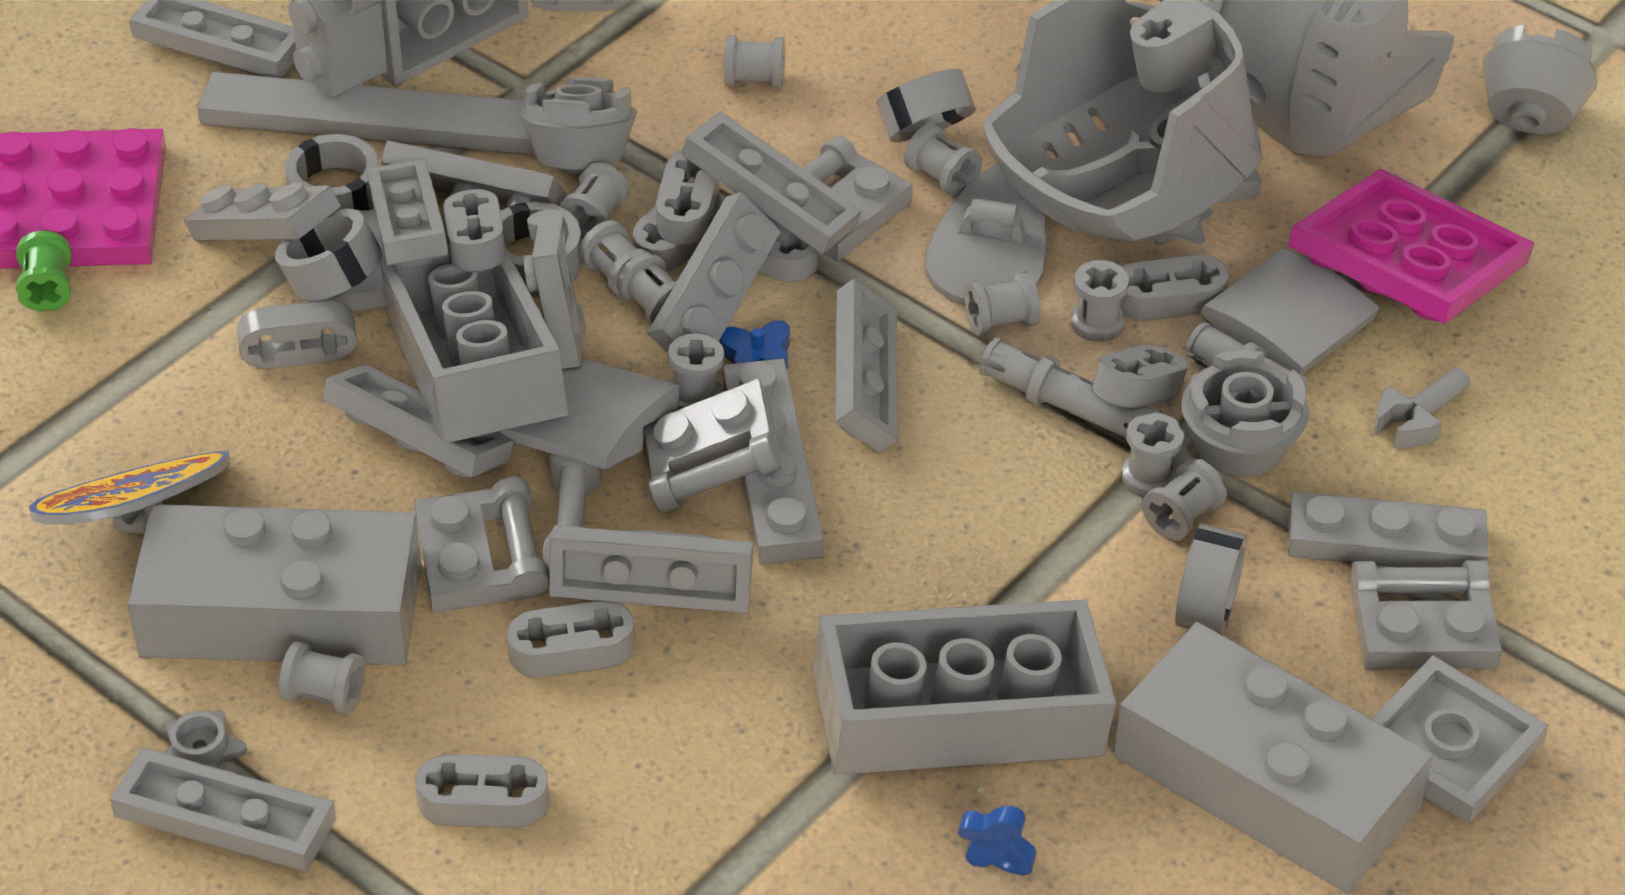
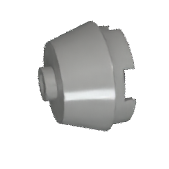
(1538, 80)
(578, 123)
(1244, 412)

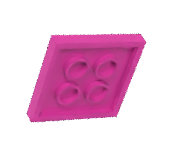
(87, 187)
(1411, 246)

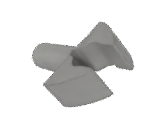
(1422, 426)

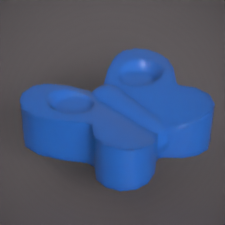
(759, 345)
(998, 840)

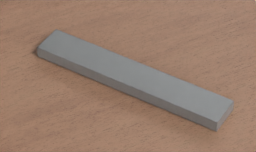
(365, 113)

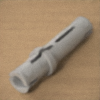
(1047, 382)

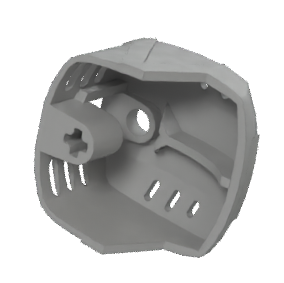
(1332, 67)
(1166, 138)

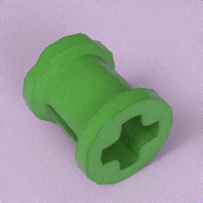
(43, 277)

